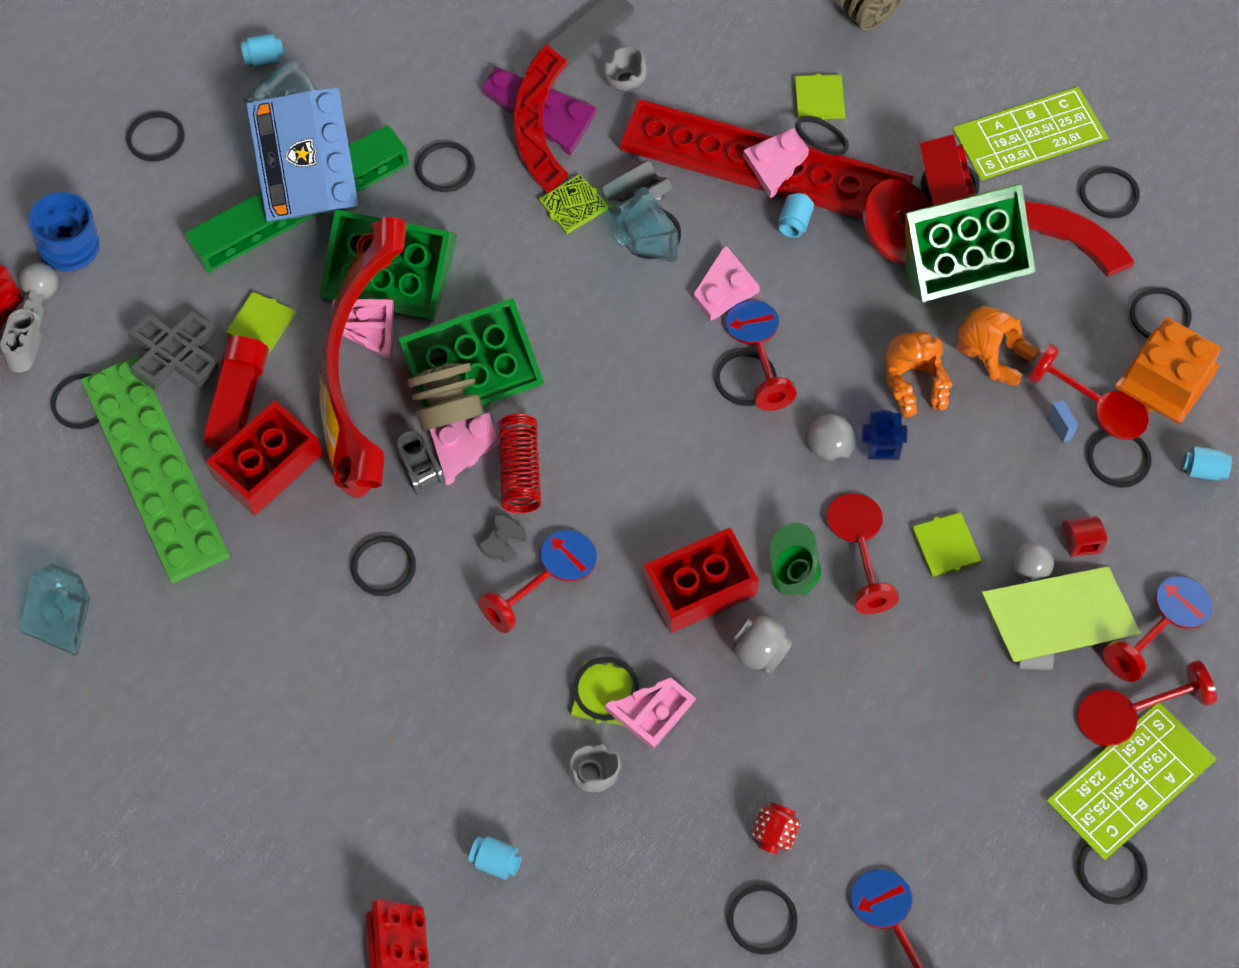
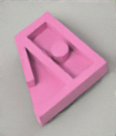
(776, 159)
(724, 286)
(371, 325)
(463, 443)
(652, 710)

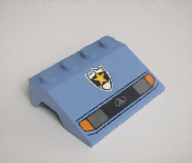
(302, 154)

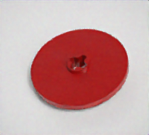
(881, 215)

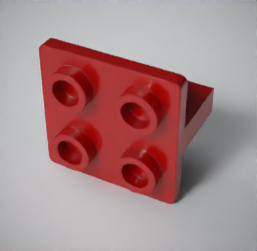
(396, 935)

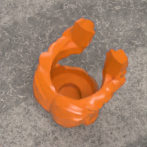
(982, 336)
(916, 352)

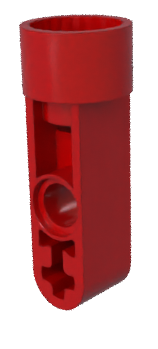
(241, 367)

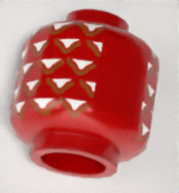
(775, 828)

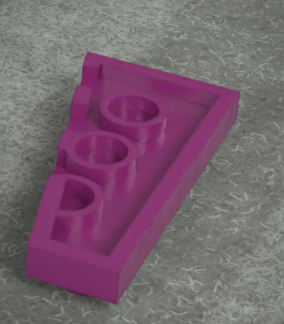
(564, 116)

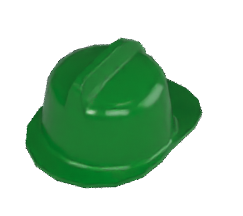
(794, 559)

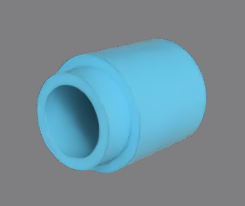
(262, 49)
(795, 215)
(1207, 463)
(495, 857)

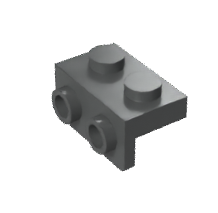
(624, 187)

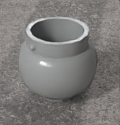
(761, 644)

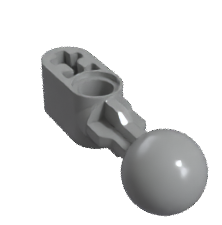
(22, 329)
(1030, 564)

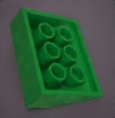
(967, 243)
(413, 277)
(488, 340)

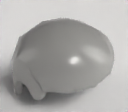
(626, 69)
(831, 437)
(594, 768)

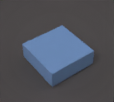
(1062, 421)

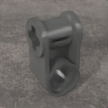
(420, 466)

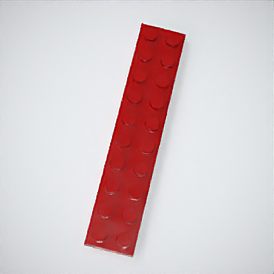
(718, 151)

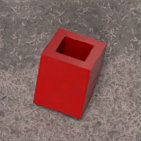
(1085, 535)

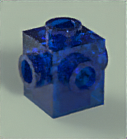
(884, 435)

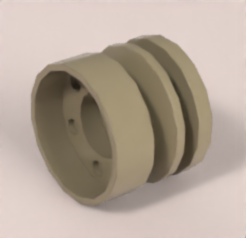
(869, 13)
(445, 396)

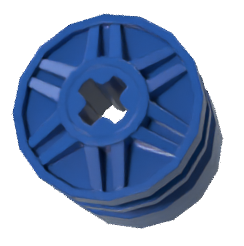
(64, 231)

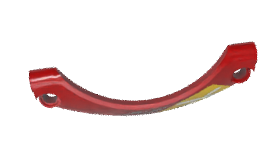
(353, 457)

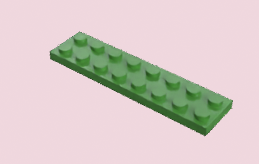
(155, 471)

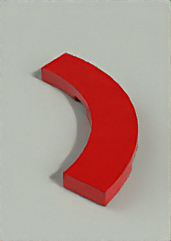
(530, 116)
(1092, 238)

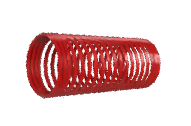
(519, 490)

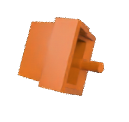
(1171, 370)

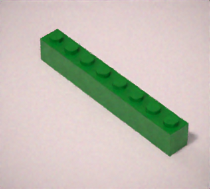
(245, 225)

